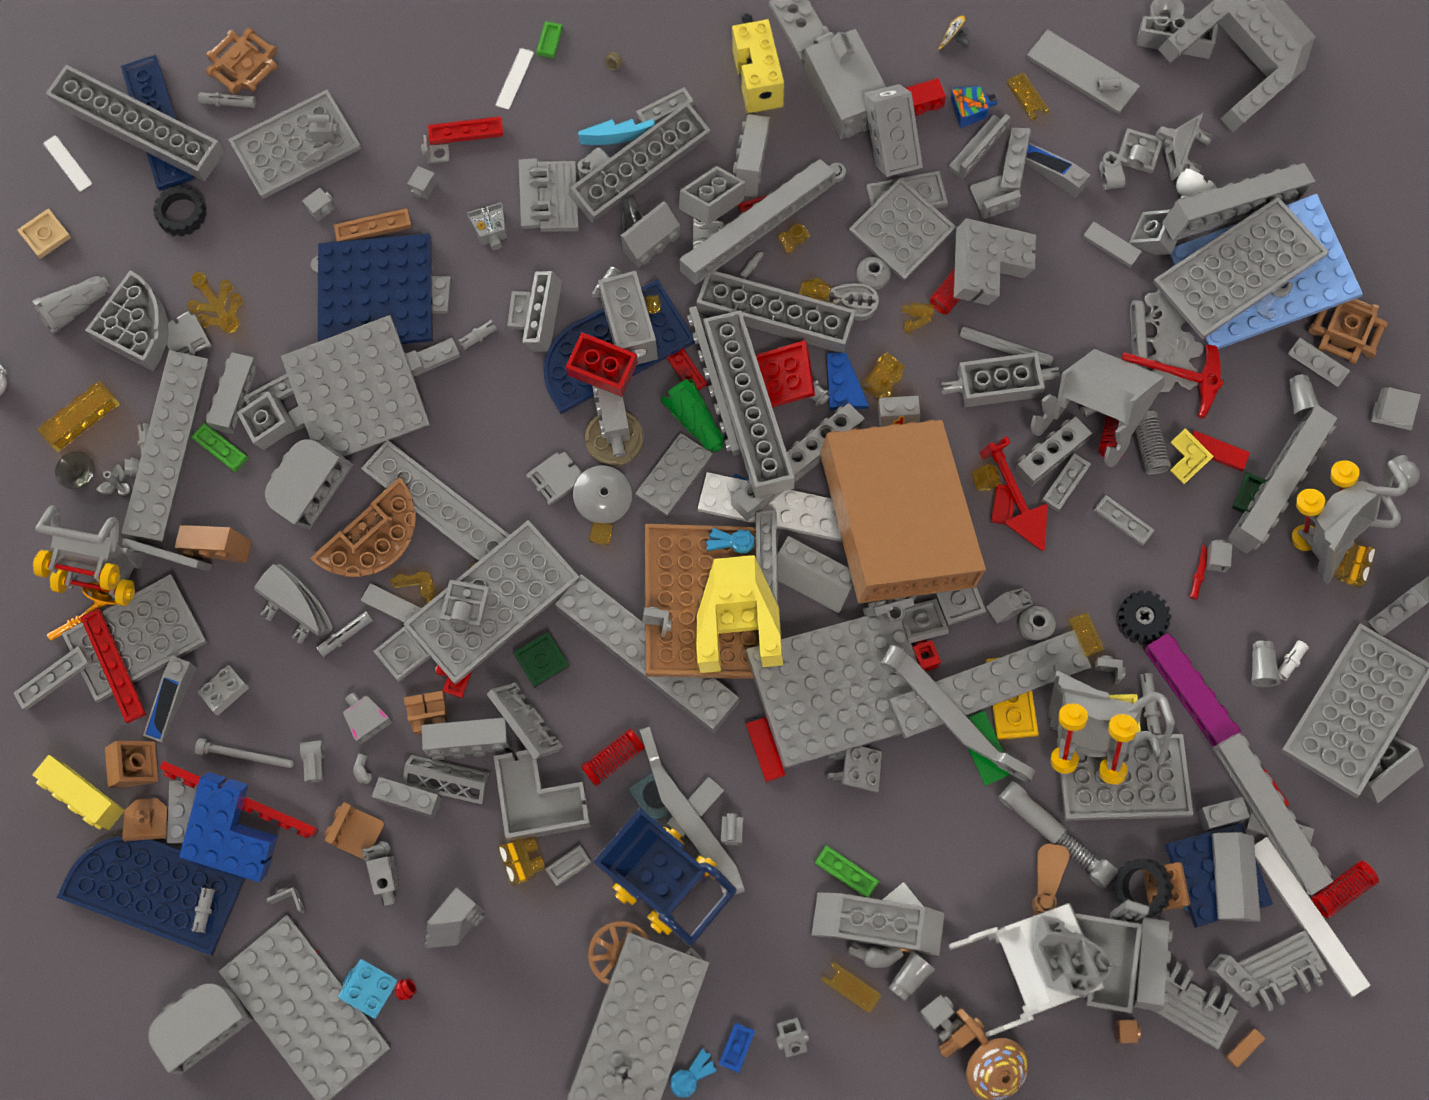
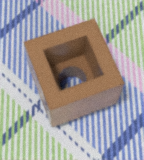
(1127, 1031)

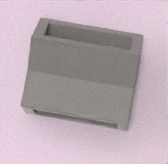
(842, 47)

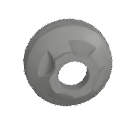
(1172, 7)
(875, 280)
(1032, 632)

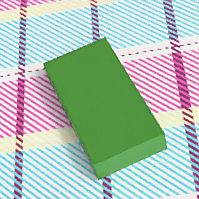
(549, 40)

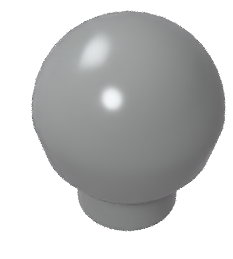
(1408, 469)

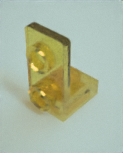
(423, 578)

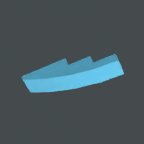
(609, 133)

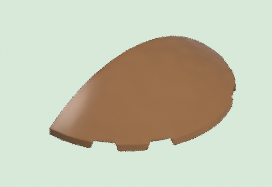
(374, 537)

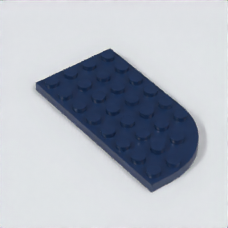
(670, 336)
(152, 890)

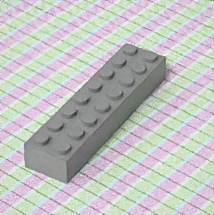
(639, 162)
(1236, 201)
(777, 311)
(1283, 477)

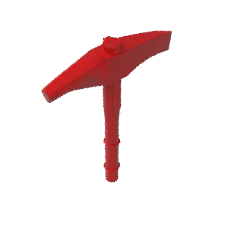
(1208, 380)

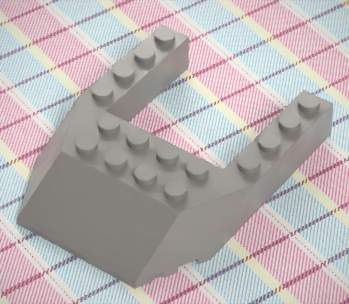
(1265, 32)

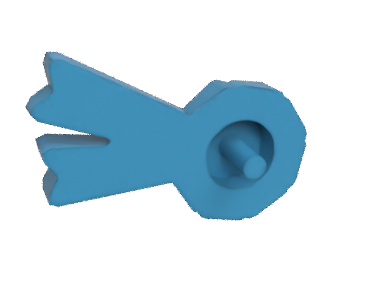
(740, 541)
(684, 1082)

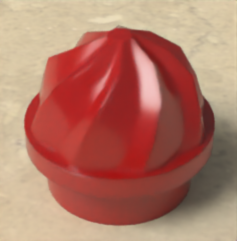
(405, 989)

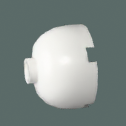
(1191, 182)

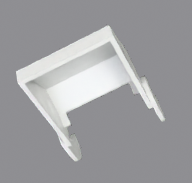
(1018, 946)

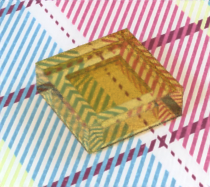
(601, 533)

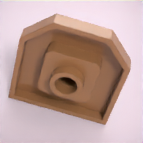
(145, 820)
(971, 1029)

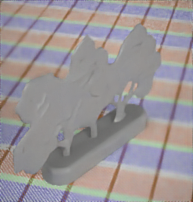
(1171, 343)

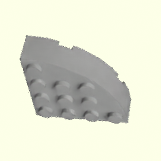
(132, 323)

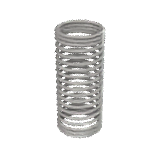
(1153, 417)

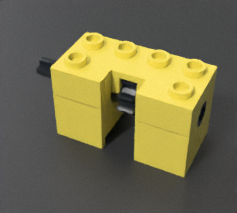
(758, 64)

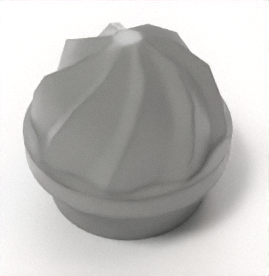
(131, 467)

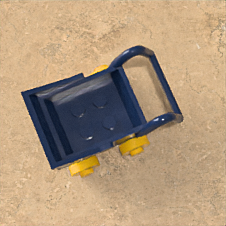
(653, 867)

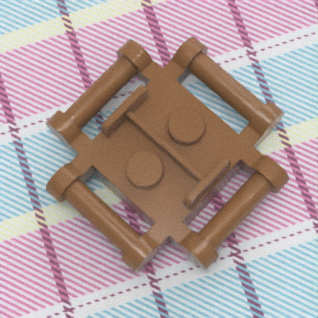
(242, 61)
(1350, 329)

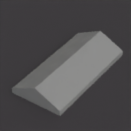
(1235, 877)

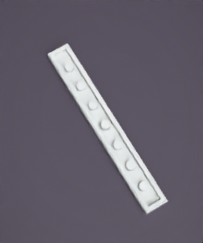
(1310, 918)

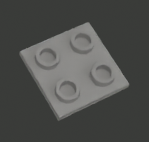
(860, 768)

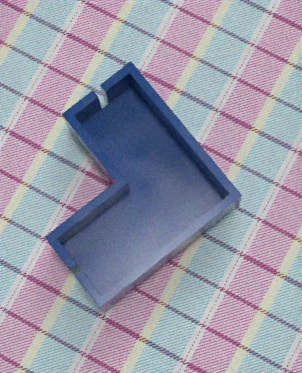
(218, 839)

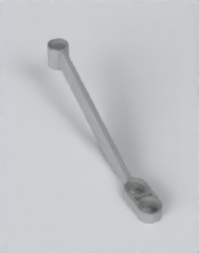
(899, 662)
(688, 818)

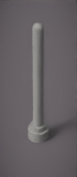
(205, 747)

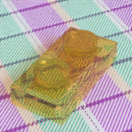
(1086, 634)

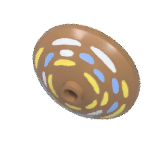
(993, 1062)

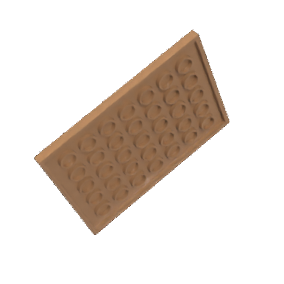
(675, 582)

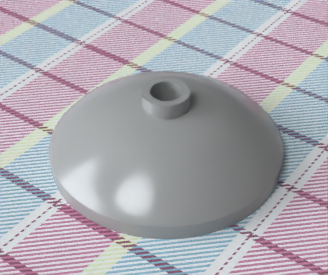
(600, 507)

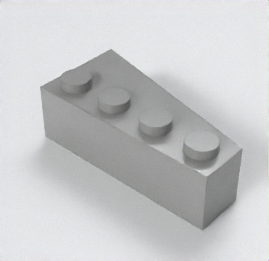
(1157, 29)
(752, 152)

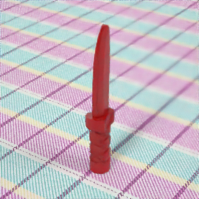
(1199, 576)

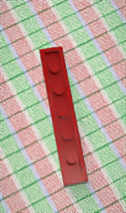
(113, 666)

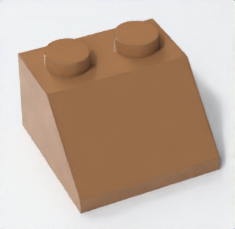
(131, 763)

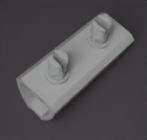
(293, 598)

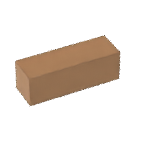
(1244, 1048)

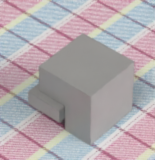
(1395, 408)

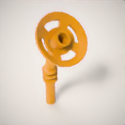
(100, 599)

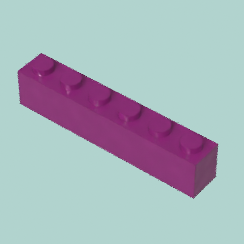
(1191, 690)

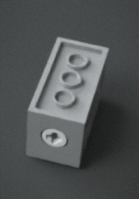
(893, 130)
(628, 315)

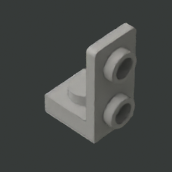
(1234, 975)

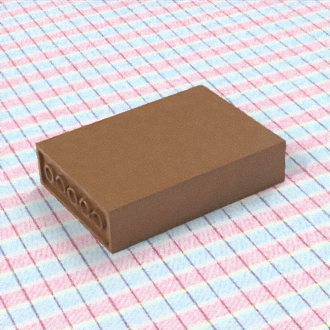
(901, 511)

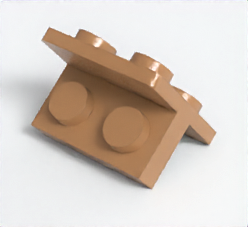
(1180, 892)

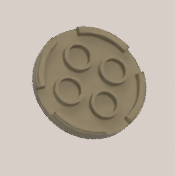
(603, 452)

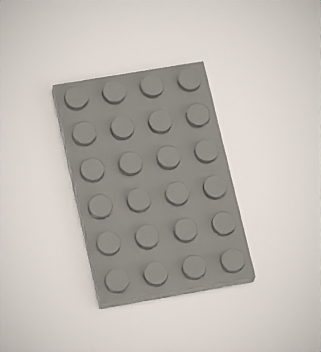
(277, 146)
(145, 632)
(1146, 792)

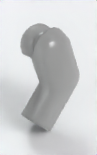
(359, 770)

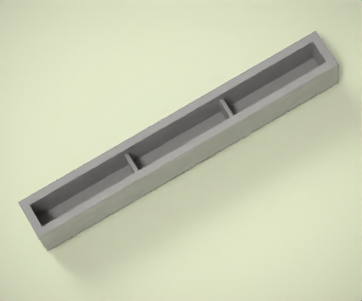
(1272, 813)

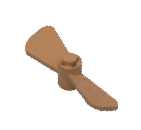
(1050, 869)

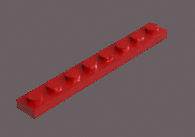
(266, 813)

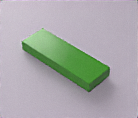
(219, 447)
(846, 872)

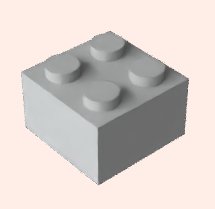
(266, 420)

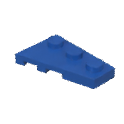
(843, 383)

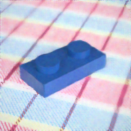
(737, 1047)

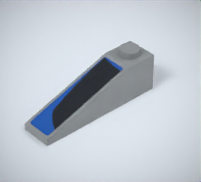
(1058, 170)
(169, 697)

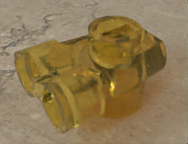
(796, 236)

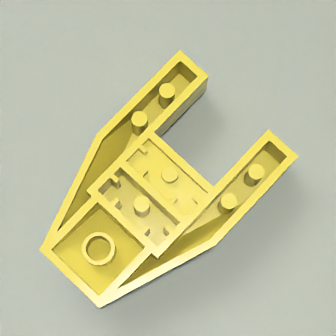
(737, 601)

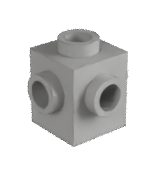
(794, 1041)

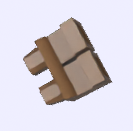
(419, 714)

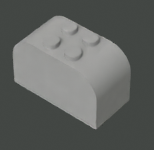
(306, 482)
(196, 1026)

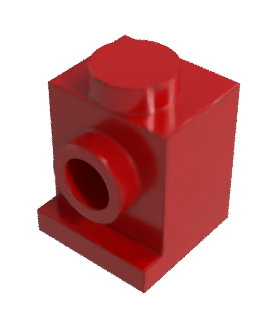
(926, 647)

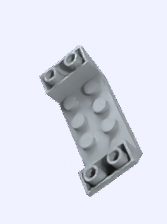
(878, 922)

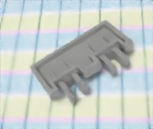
(555, 198)
(524, 721)
(1277, 965)
(1193, 1015)

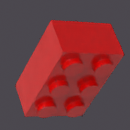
(601, 364)

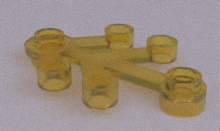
(216, 306)

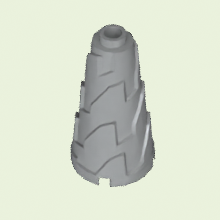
(63, 306)

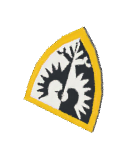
(956, 32)

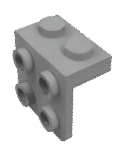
(991, 199)

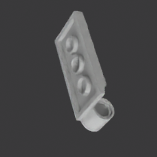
(804, 36)

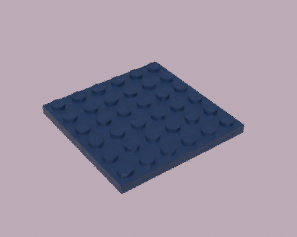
(374, 280)

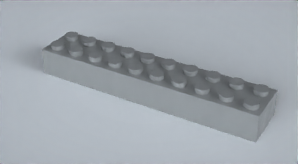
(135, 122)
(748, 404)
(165, 449)
(624, 638)

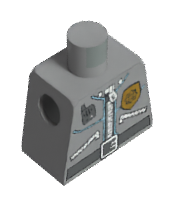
(489, 225)

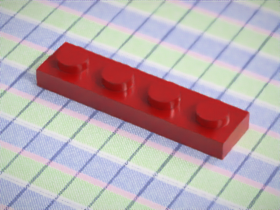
(465, 130)

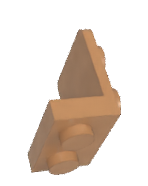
(353, 830)

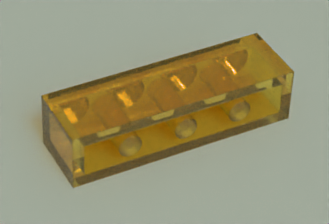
(78, 416)

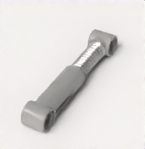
(1017, 800)

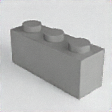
(1319, 362)
(406, 797)

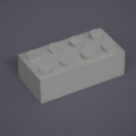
(466, 738)

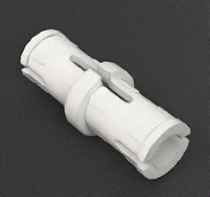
(1292, 660)

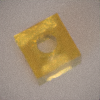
(986, 477)

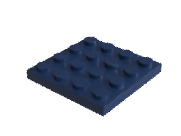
(1198, 867)

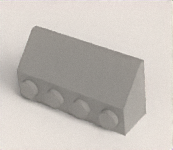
(814, 575)

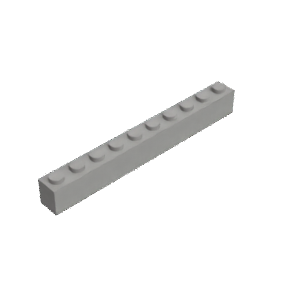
(757, 221)

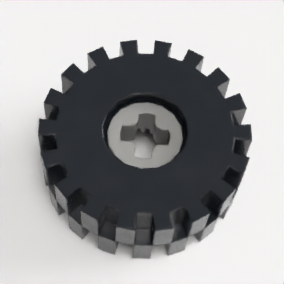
(1144, 630)

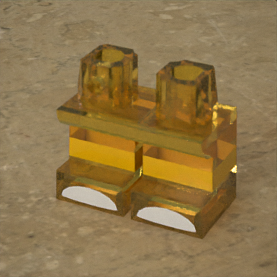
(1356, 565)
(518, 862)

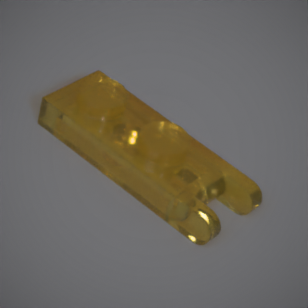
(1027, 95)
(852, 988)

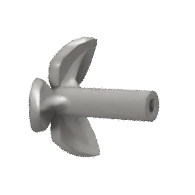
(114, 481)

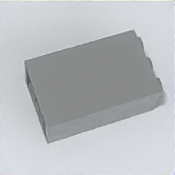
(843, 85)

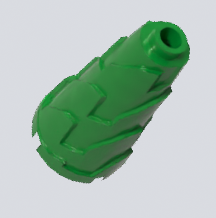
(691, 411)

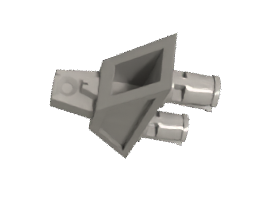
(1179, 143)

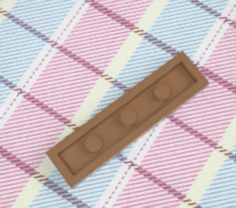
(373, 225)

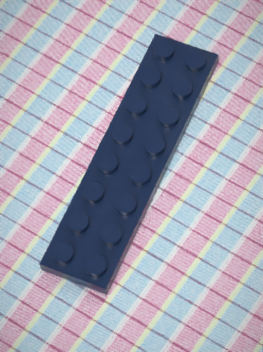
(148, 86)

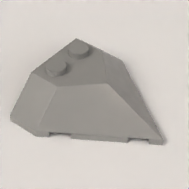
(1069, 959)

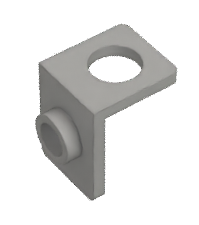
(429, 151)
(284, 893)

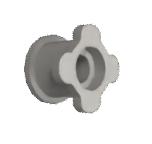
(821, 396)

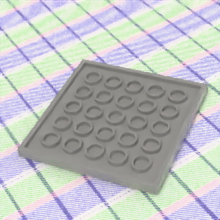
(356, 388)

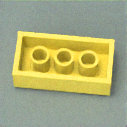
(77, 793)

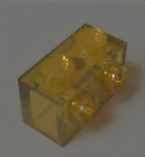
(883, 377)

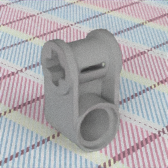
(591, 162)
(1111, 171)

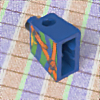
(971, 104)

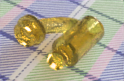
(917, 310)

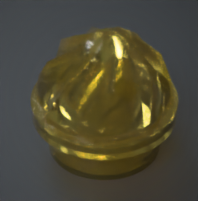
(653, 303)

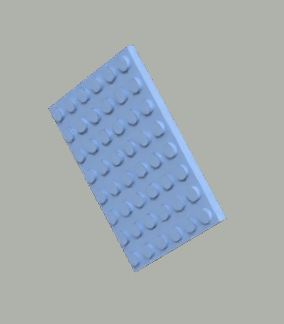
(1313, 291)

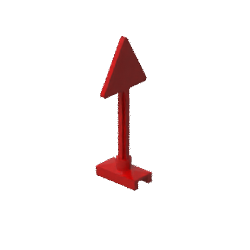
(1030, 523)

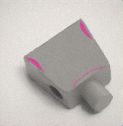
(364, 718)

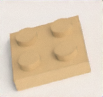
(44, 233)

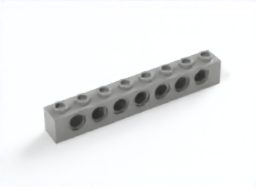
(846, 415)

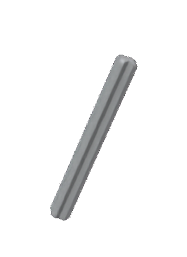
(1003, 345)

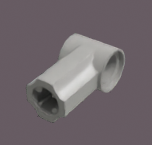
(312, 756)

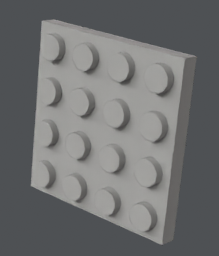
(902, 229)

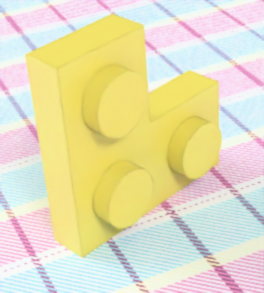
(1193, 454)

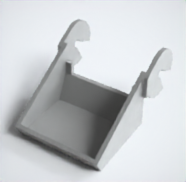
(1109, 388)

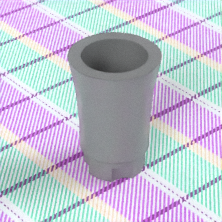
(1302, 395)
(1264, 665)
(911, 976)

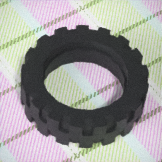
(175, 194)
(1159, 872)

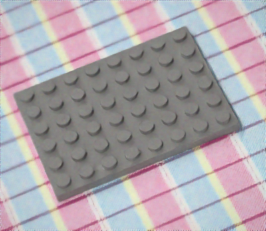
(832, 688)

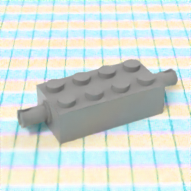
(1000, 380)
(612, 419)

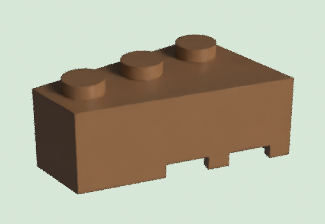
(213, 543)

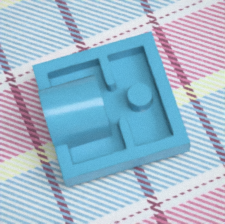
(367, 988)

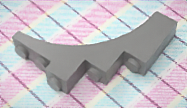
(1401, 608)

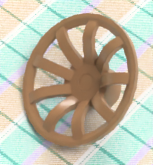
(613, 950)

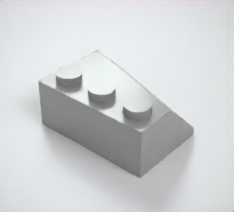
(453, 920)

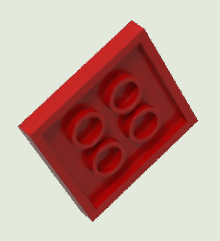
(787, 373)

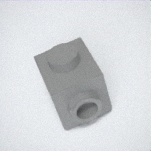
(657, 617)
(1108, 664)

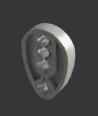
(856, 291)

